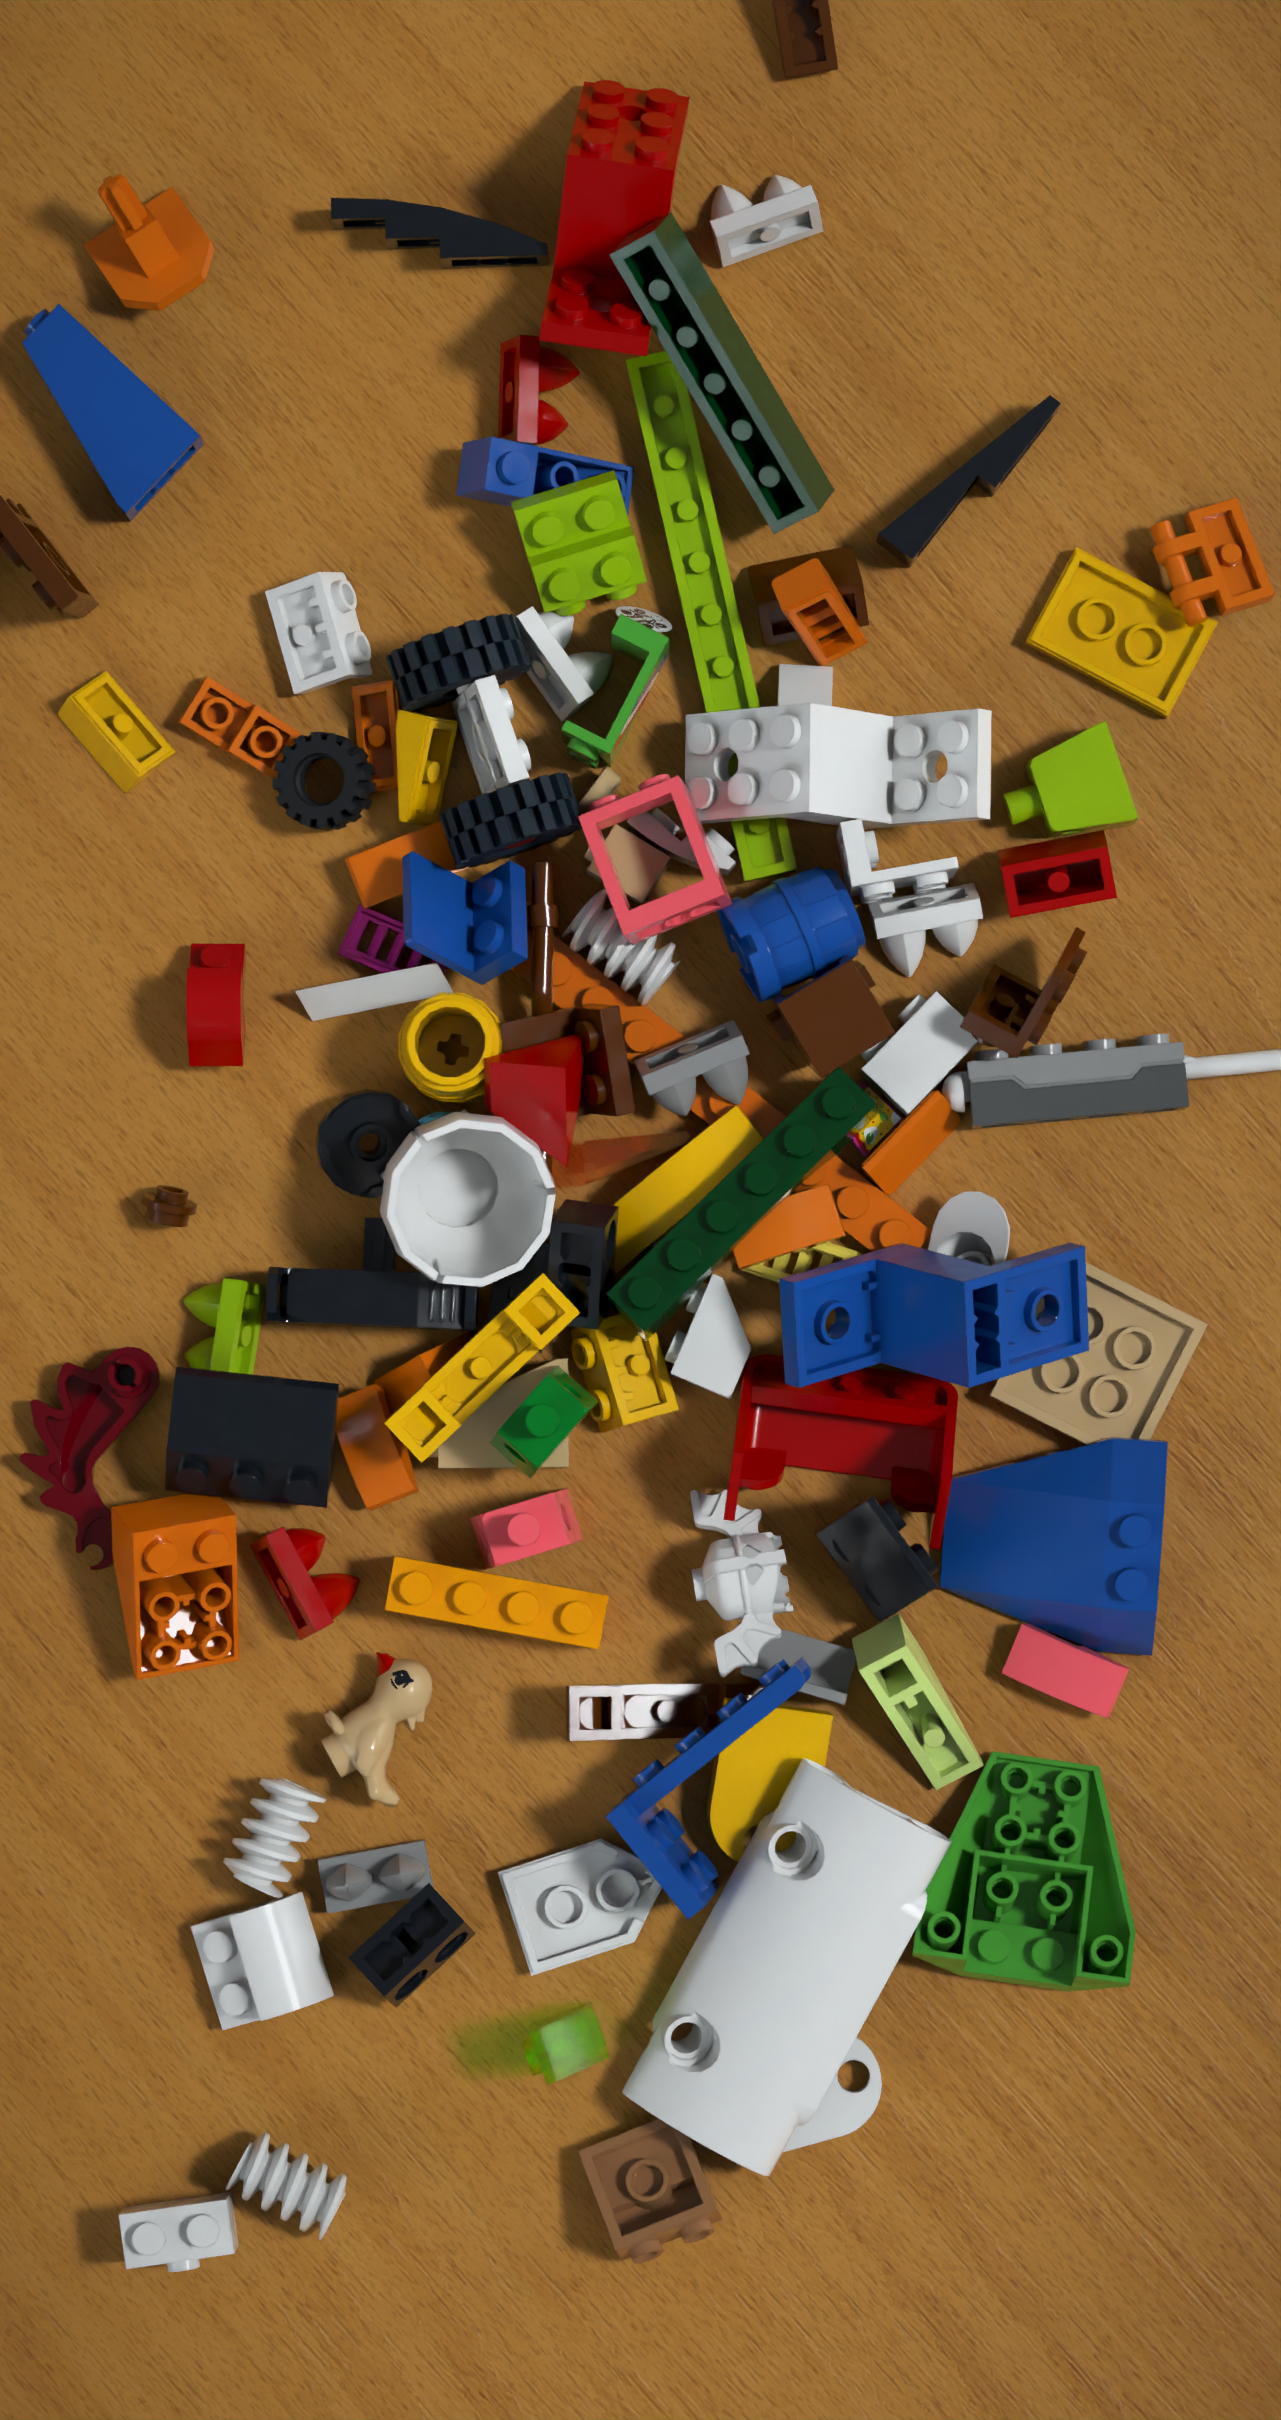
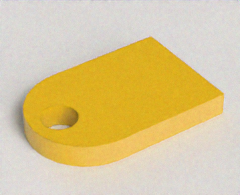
(757, 1769)

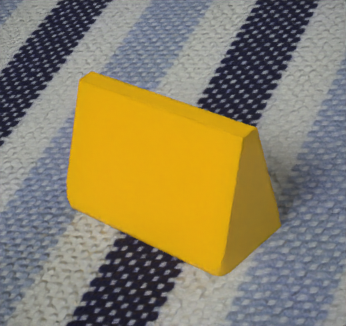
(115, 731)

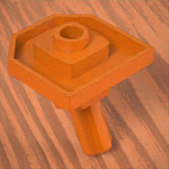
(152, 249)

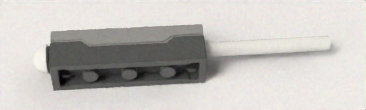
(1088, 1082)

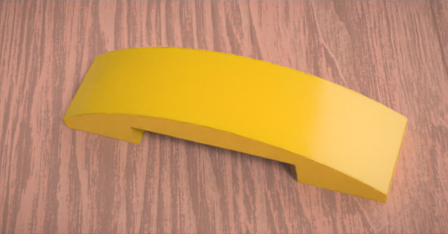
(681, 1184)
(481, 1367)

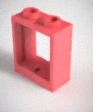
(673, 908)

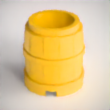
(435, 1022)

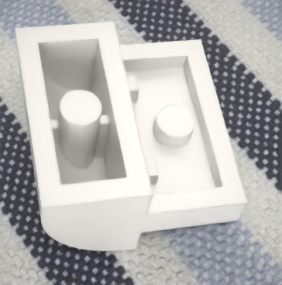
(262, 1961)

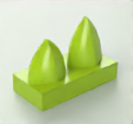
(236, 1313)

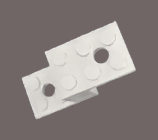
(839, 765)

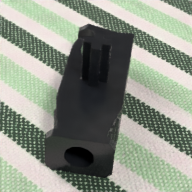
(370, 1295)

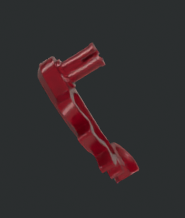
(93, 1415)

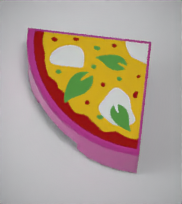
(878, 1127)

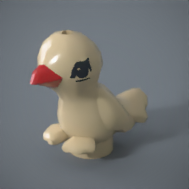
(367, 1732)

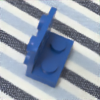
(463, 923)

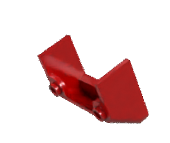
(848, 1424)

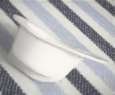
(972, 1229)

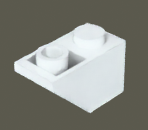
(715, 1343)

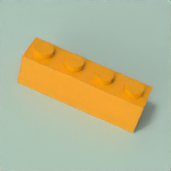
(496, 1602)

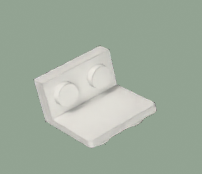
(860, 854)

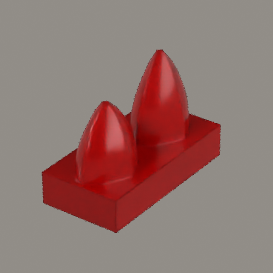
(524, 373)
(307, 1600)

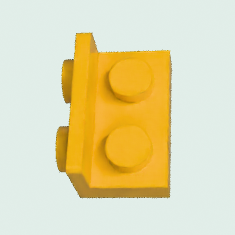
(623, 1373)

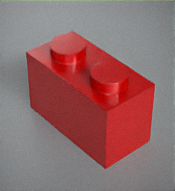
(1057, 873)

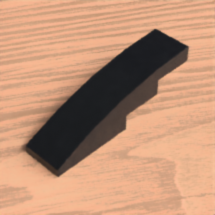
(462, 238)

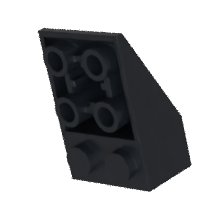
(877, 1557)

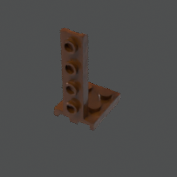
(31, 548)

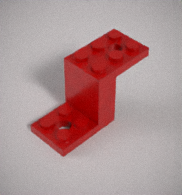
(614, 183)

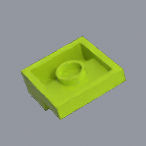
(579, 544)

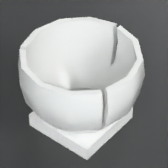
(467, 1199)

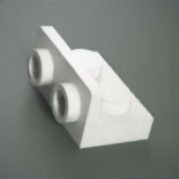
(319, 631)

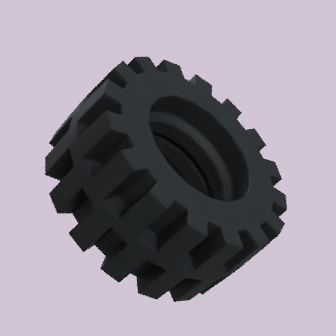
(292, 776)

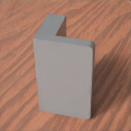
(829, 1663)

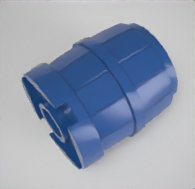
(792, 930)

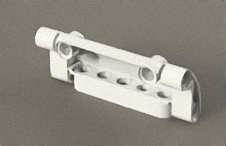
(787, 1969)

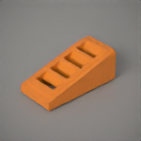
(816, 610)

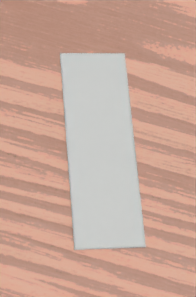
(373, 991)

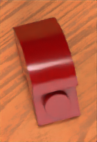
(216, 1005)

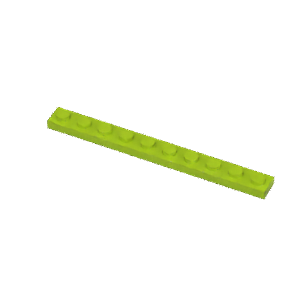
(703, 580)

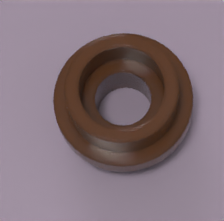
(169, 1206)

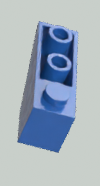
(510, 470)

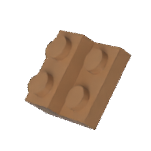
(650, 2190)

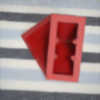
(538, 1092)

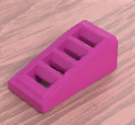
(369, 959)

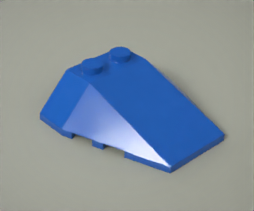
(1065, 1541)

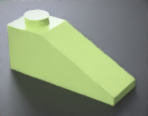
(915, 1701)

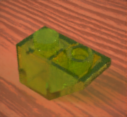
(565, 2043)

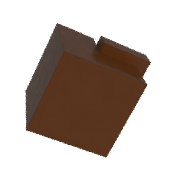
(832, 1017)

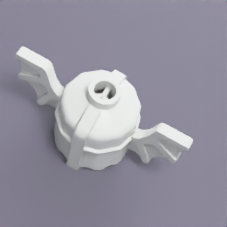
(740, 1580)

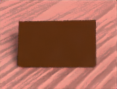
(842, 569)

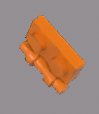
(1227, 557)

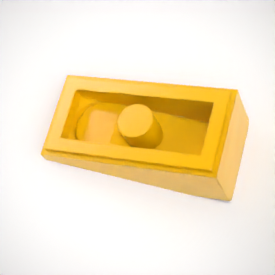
(423, 763)

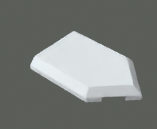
(578, 1903)

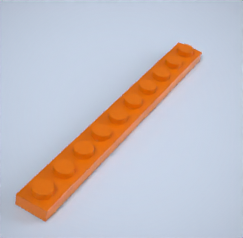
(863, 1209)

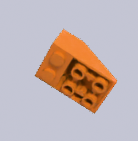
(177, 1582)

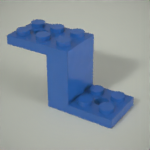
(934, 1314)

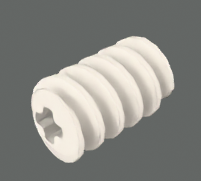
(640, 961)
(273, 1834)
(289, 2184)

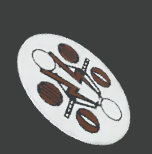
(645, 617)

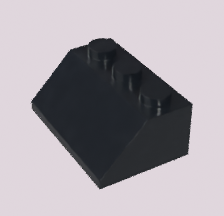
(251, 1437)

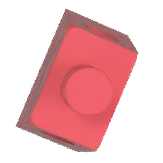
(526, 1528)

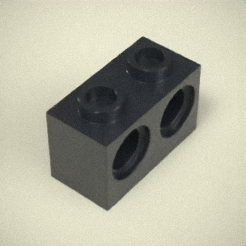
(584, 1257)
(412, 1945)

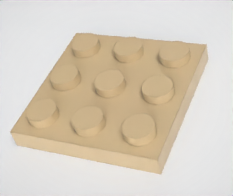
(1123, 1379)

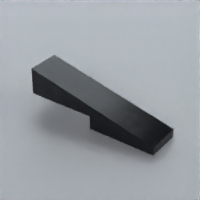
(987, 469)

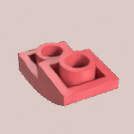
(1065, 1670)

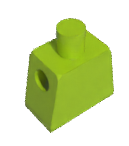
(1075, 787)

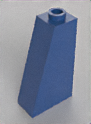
(115, 415)

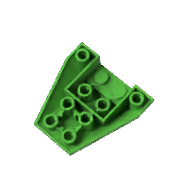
(1031, 1882)

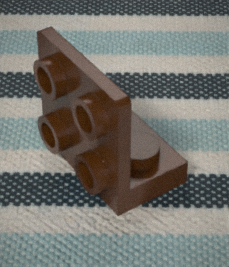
(604, 1056)

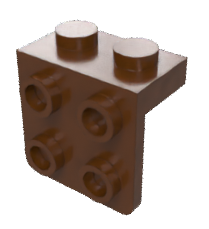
(1013, 1010)

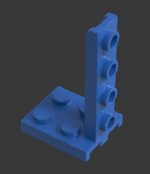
(657, 1833)

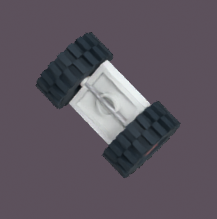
(467, 668)

